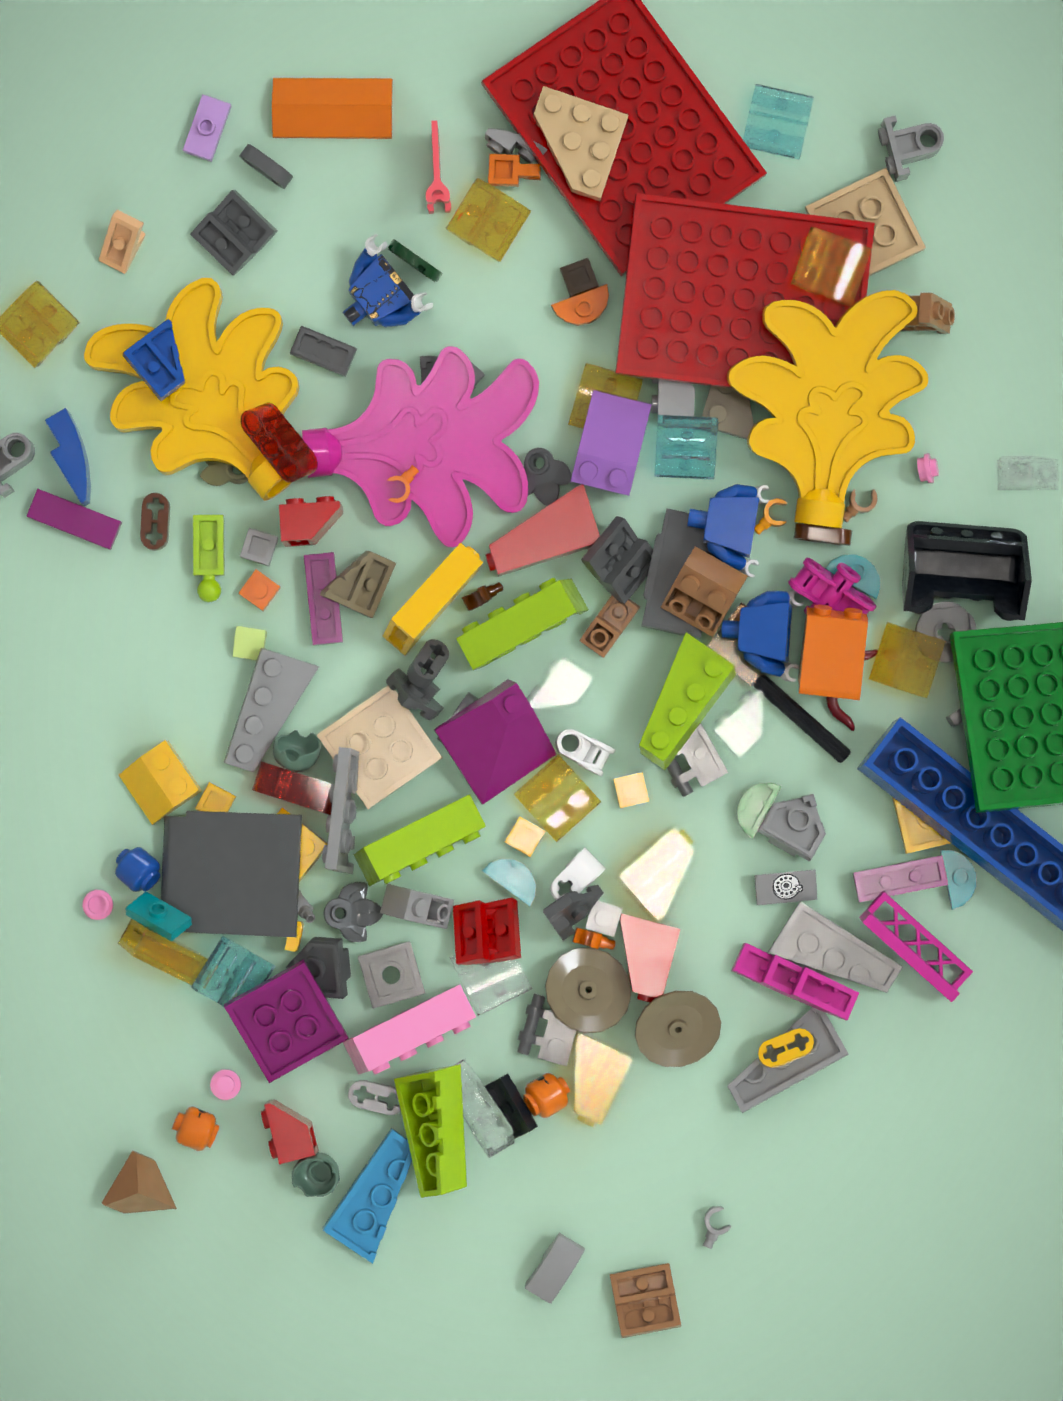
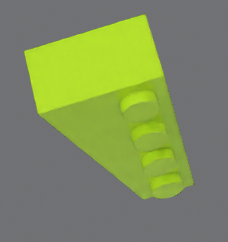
(521, 622)
(687, 696)
(420, 840)
(434, 1128)

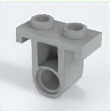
(905, 145)
(10, 464)

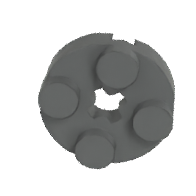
(945, 613)

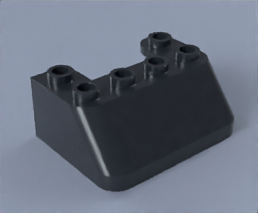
(968, 565)

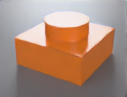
(259, 590)

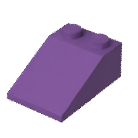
(611, 442)

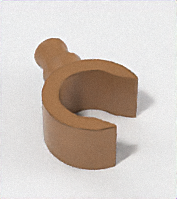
(853, 509)

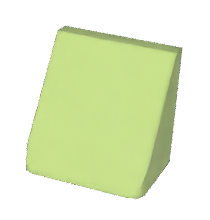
(248, 642)

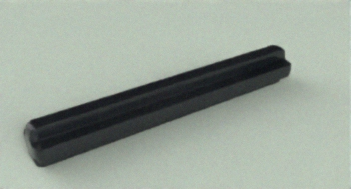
(802, 718)

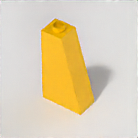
(432, 598)

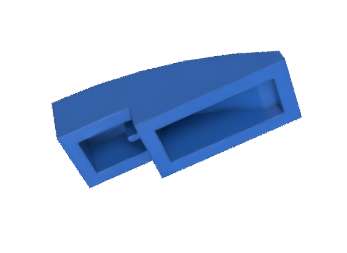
(71, 454)

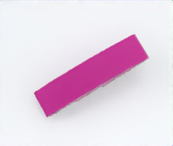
(795, 981)

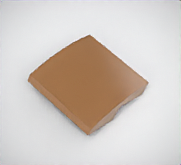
(645, 1300)

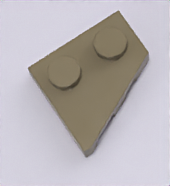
(731, 409)
(361, 583)

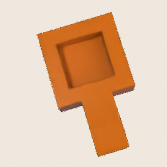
(506, 170)

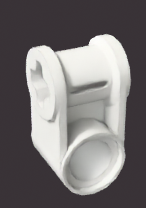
(586, 751)
(578, 872)

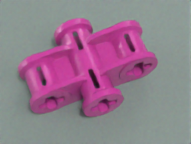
(830, 589)

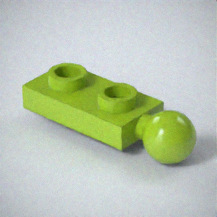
(208, 554)

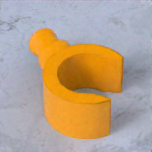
(766, 521)

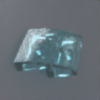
(777, 121)
(686, 447)
(231, 972)

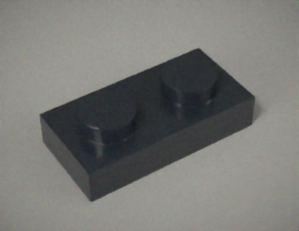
(511, 1105)

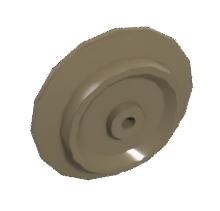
(601, 977)
(678, 1028)

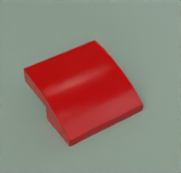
(486, 932)

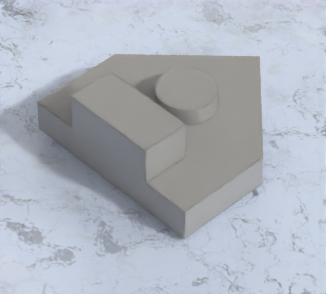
(794, 826)

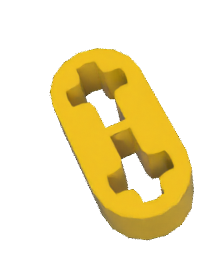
(788, 1055)

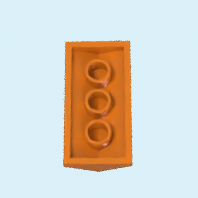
(332, 108)

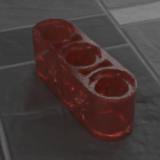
(279, 442)
(293, 787)

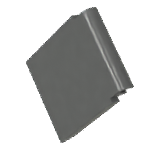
(233, 871)

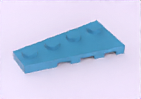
(367, 1205)

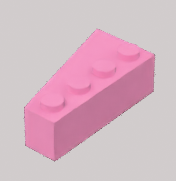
(409, 1030)

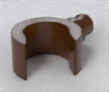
(481, 596)

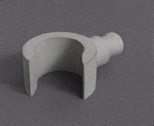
(305, 909)
(713, 1233)

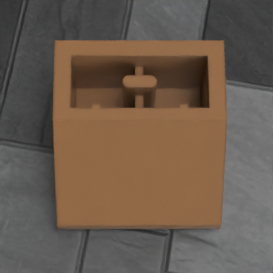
(704, 591)

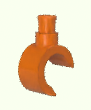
(406, 478)
(592, 939)

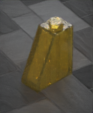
(659, 872)
(162, 953)
(596, 1078)

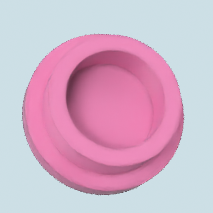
(927, 468)
(97, 904)
(225, 1084)

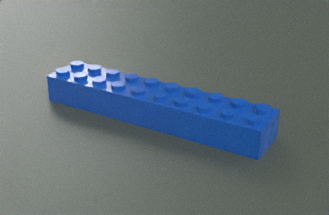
(943, 797)

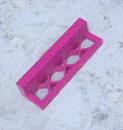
(908, 954)

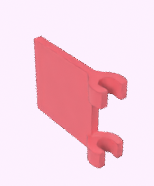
(437, 190)

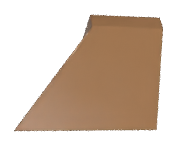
(139, 1187)

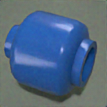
(137, 869)

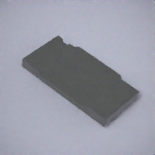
(668, 557)

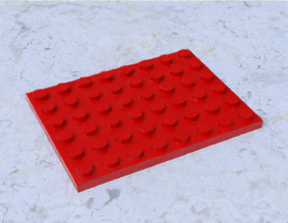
(674, 132)
(704, 279)

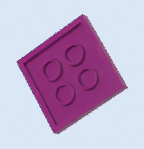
(286, 1021)

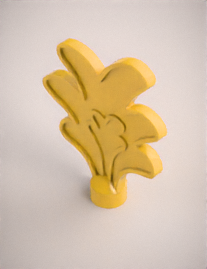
(220, 384)
(833, 399)

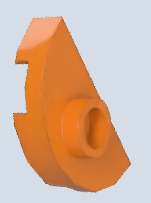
(583, 307)

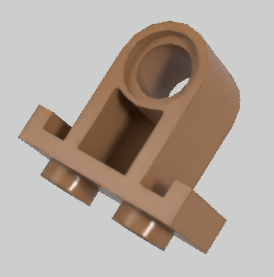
(932, 314)

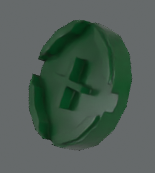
(414, 260)

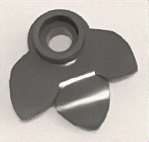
(546, 480)
(357, 912)

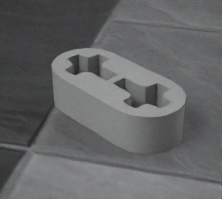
(371, 1104)

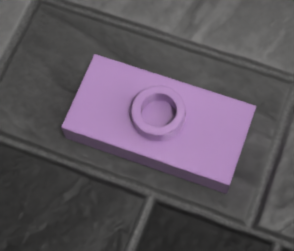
(207, 128)

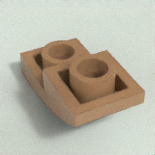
(609, 625)

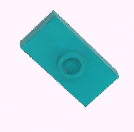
(158, 916)

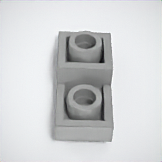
(505, 142)
(554, 1268)

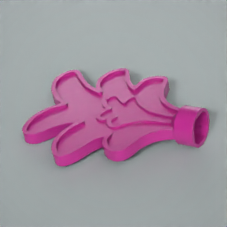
(438, 434)

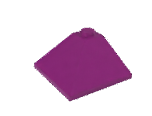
(496, 740)

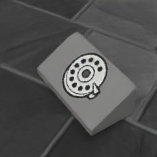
(785, 887)

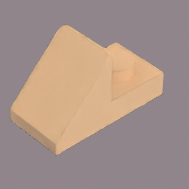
(121, 241)

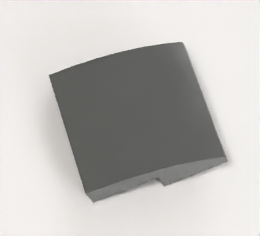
(233, 232)
(619, 559)

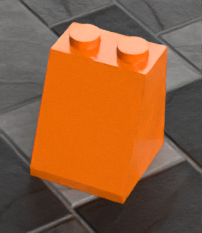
(833, 652)

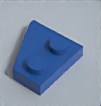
(157, 360)

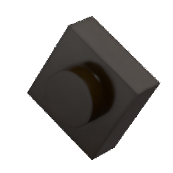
(579, 277)

